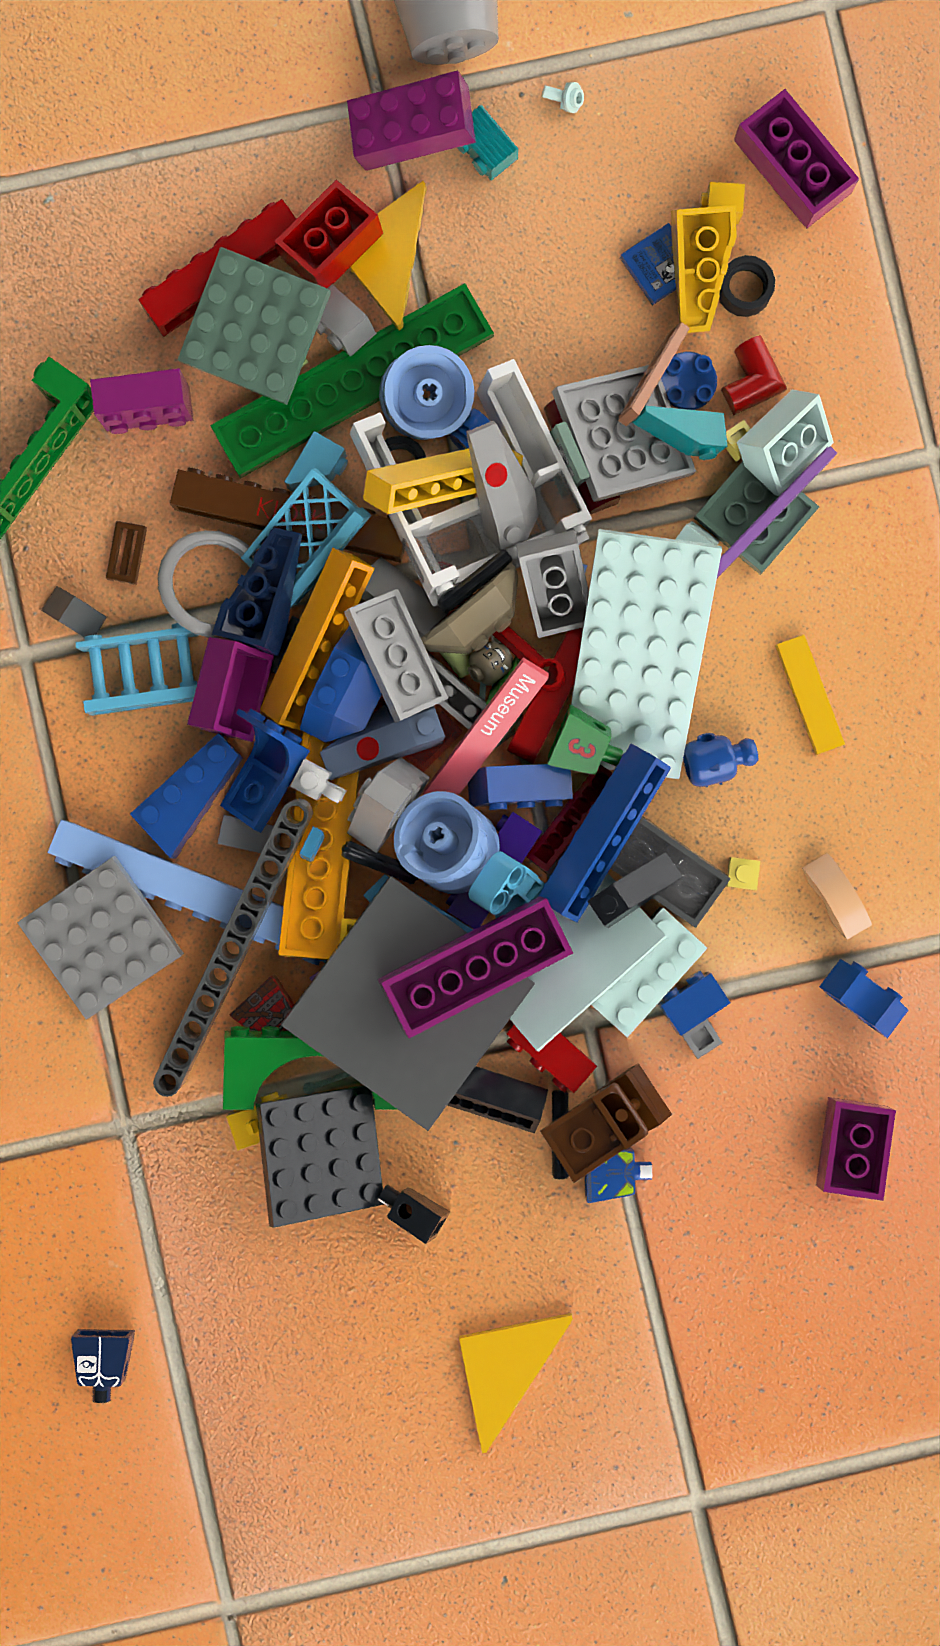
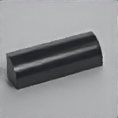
(501, 1099)

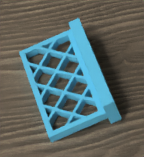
(337, 537)

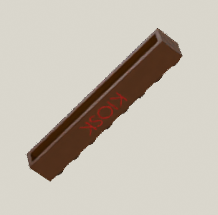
(255, 507)

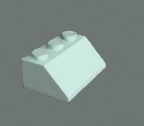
(786, 440)

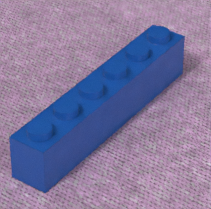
(604, 832)

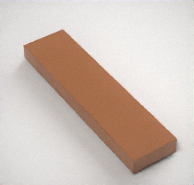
(653, 374)

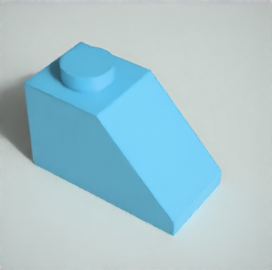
(319, 454)

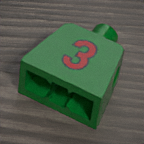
(582, 743)

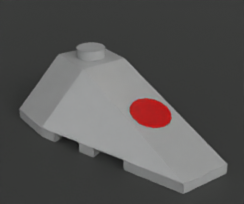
(502, 488)

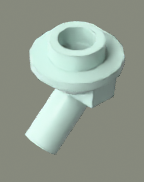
(570, 98)

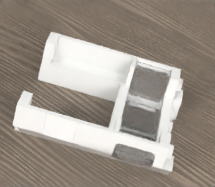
(453, 542)

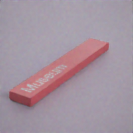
(489, 728)

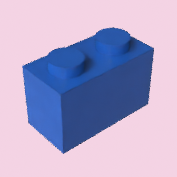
(693, 1002)

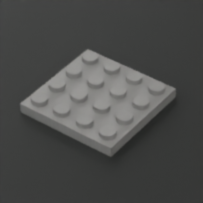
(615, 454)
(100, 937)

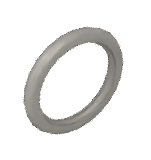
(167, 568)

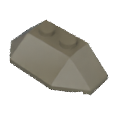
(477, 617)

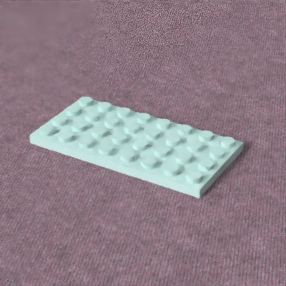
(645, 640)

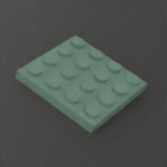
(254, 325)

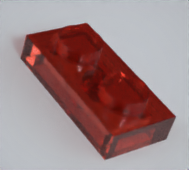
(424, 759)

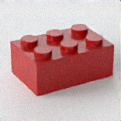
(329, 236)

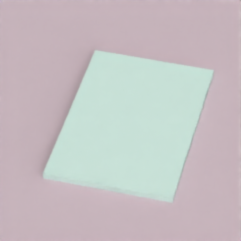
(577, 981)

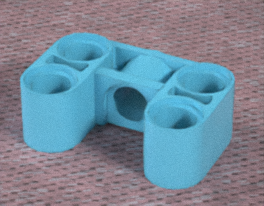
(504, 885)

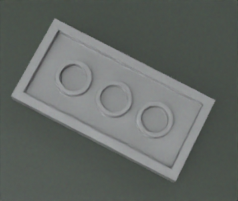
(396, 655)

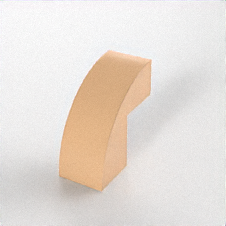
(839, 896)

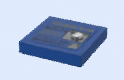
(653, 264)

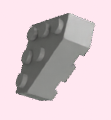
(383, 802)

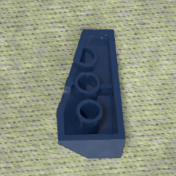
(262, 601)

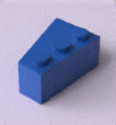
(520, 785)

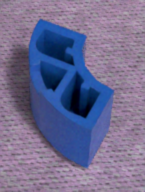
(863, 997)

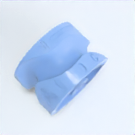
(437, 372)
(444, 841)

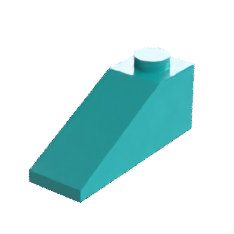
(686, 430)

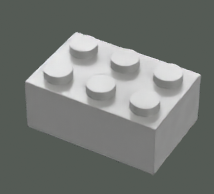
(554, 582)

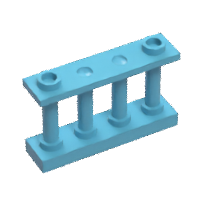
(130, 697)

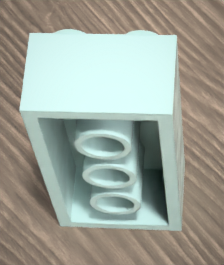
(652, 977)

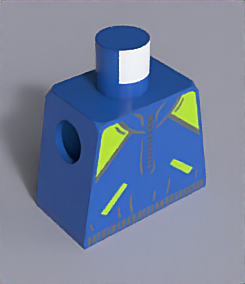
(616, 1177)

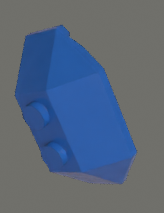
(343, 694)

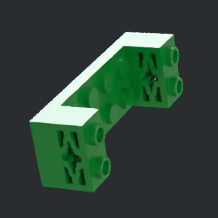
(48, 444)

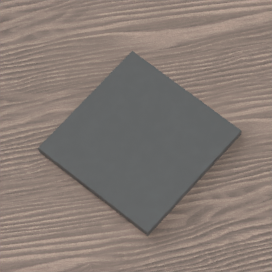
(355, 1028)

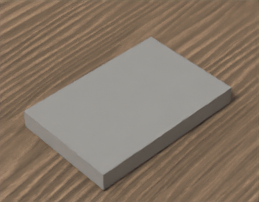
(388, 578)

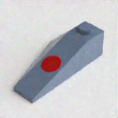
(382, 741)

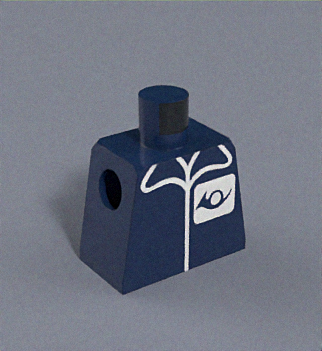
(102, 1359)

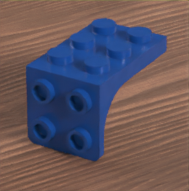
(265, 773)

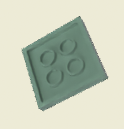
(740, 504)

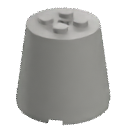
(448, 29)

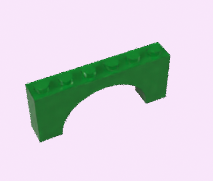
(254, 1056)

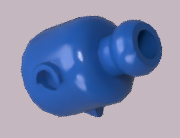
(715, 759)

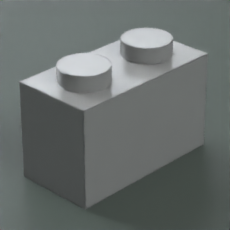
(344, 323)

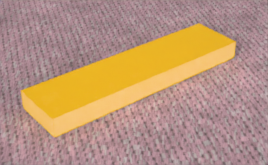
(810, 694)

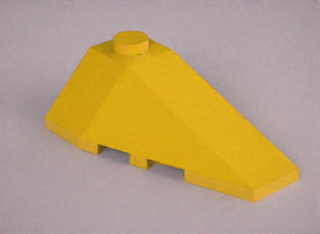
(701, 256)

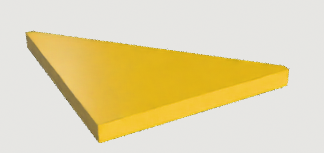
(388, 263)
(503, 1366)

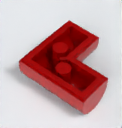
(761, 377)

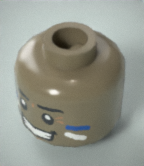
(490, 663)

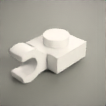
(313, 782)

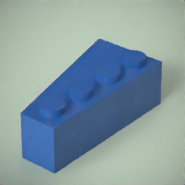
(185, 797)

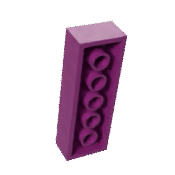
(475, 966)

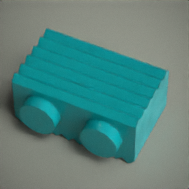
(493, 147)

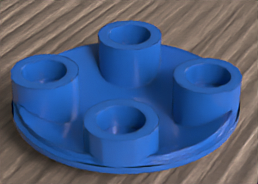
(689, 380)

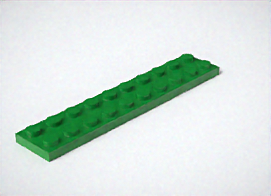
(346, 383)

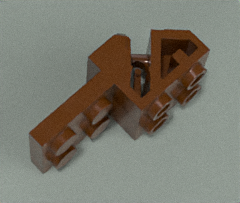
(606, 1123)

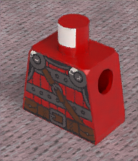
(264, 1006)

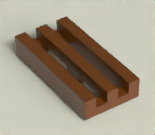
(131, 528)

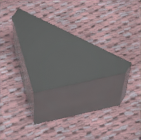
(73, 613)

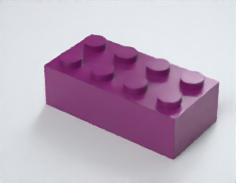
(411, 121)
(795, 158)

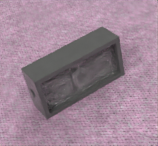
(701, 880)

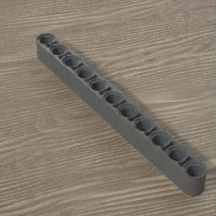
(222, 958)

